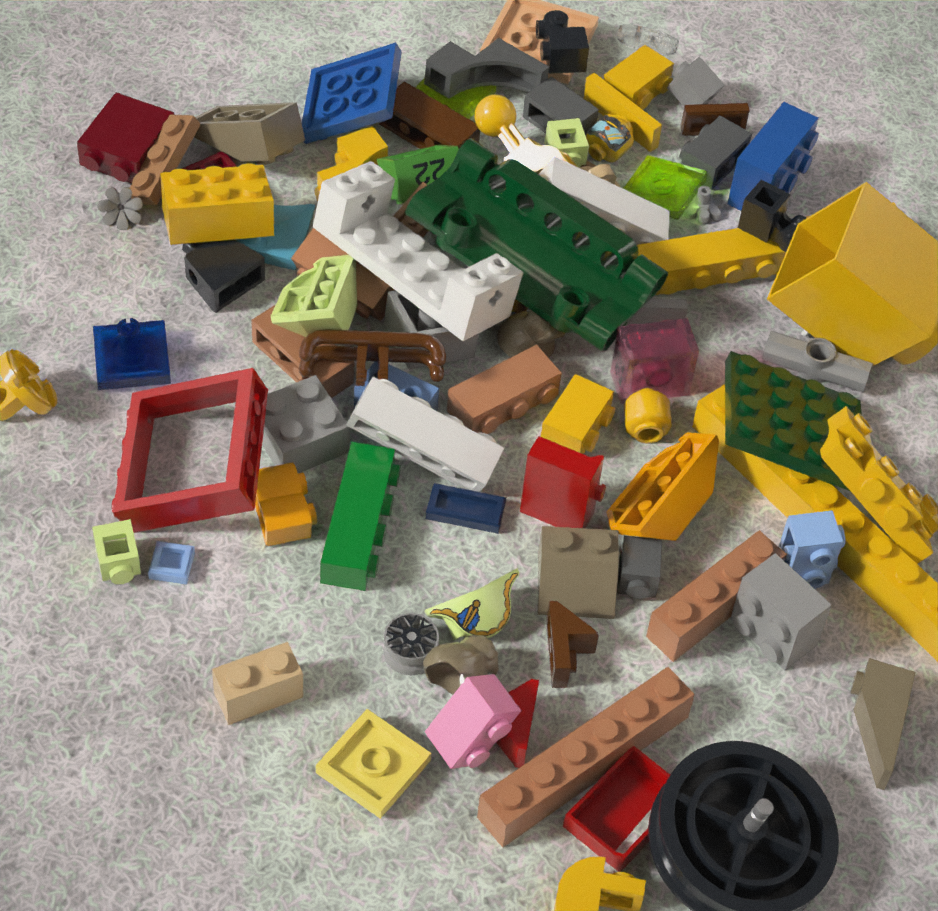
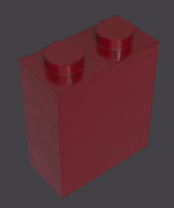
(121, 137)

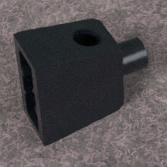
(222, 270)

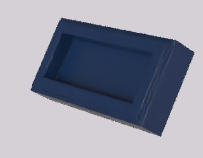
(465, 508)

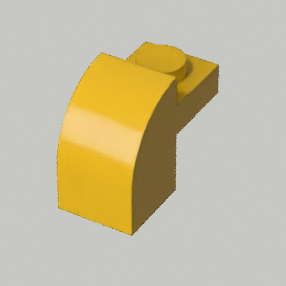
(588, 887)

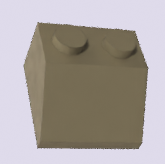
(578, 570)

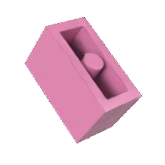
(473, 721)

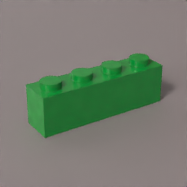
(358, 517)

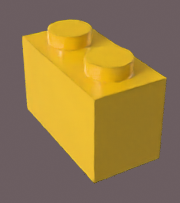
(641, 76)
(579, 415)

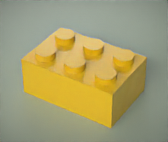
(217, 204)

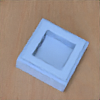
(171, 562)

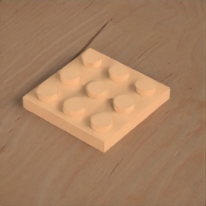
(518, 27)

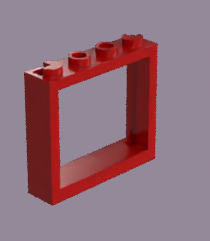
(202, 502)

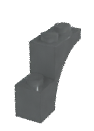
(499, 64)

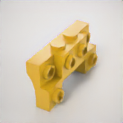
(876, 484)

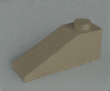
(880, 713)

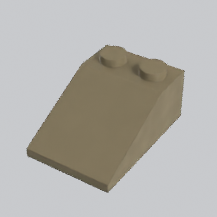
(252, 130)

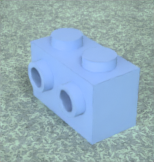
(813, 545)

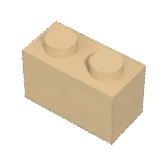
(258, 683)

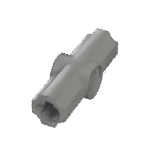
(817, 360)

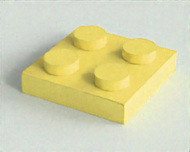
(373, 763)

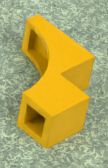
(352, 152)

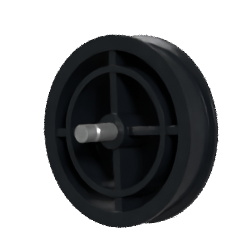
(743, 831)

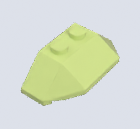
(319, 297)

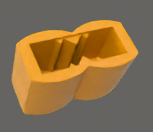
(282, 505)

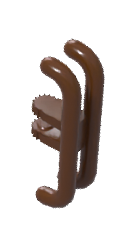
(372, 347)

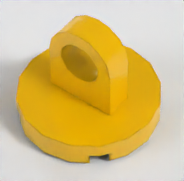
(23, 386)

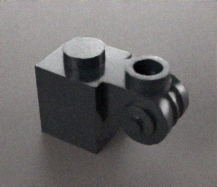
(562, 46)
(766, 216)

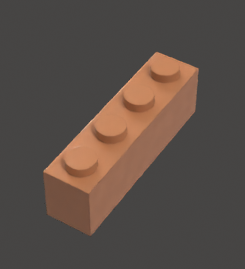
(707, 599)

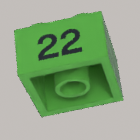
(416, 167)

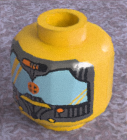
(610, 138)

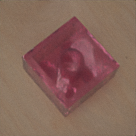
(655, 358)

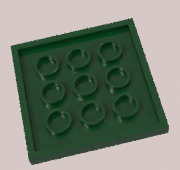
(781, 415)

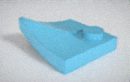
(290, 231)

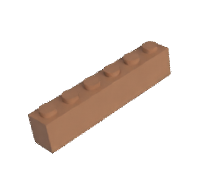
(583, 756)

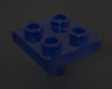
(131, 354)

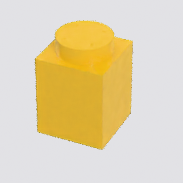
(862, 279)

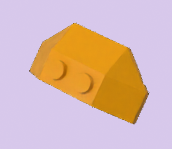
(668, 490)

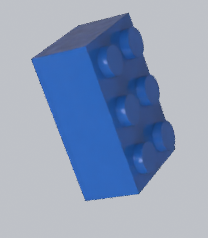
(776, 153)

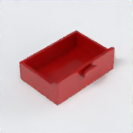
(561, 485)
(616, 807)

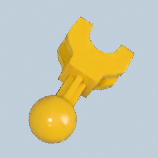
(497, 118)

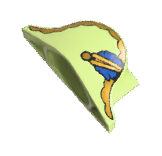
(478, 612)

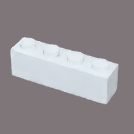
(624, 210)
(425, 435)

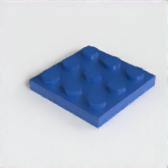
(351, 93)

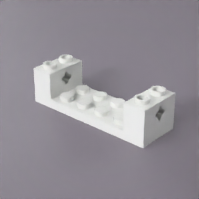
(357, 220)

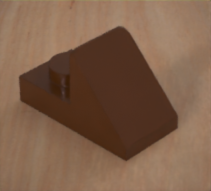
(567, 638)

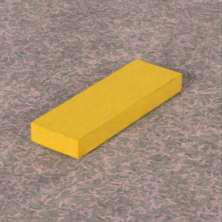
(611, 101)

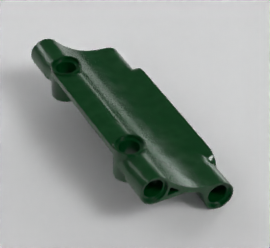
(573, 262)

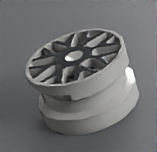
(406, 632)

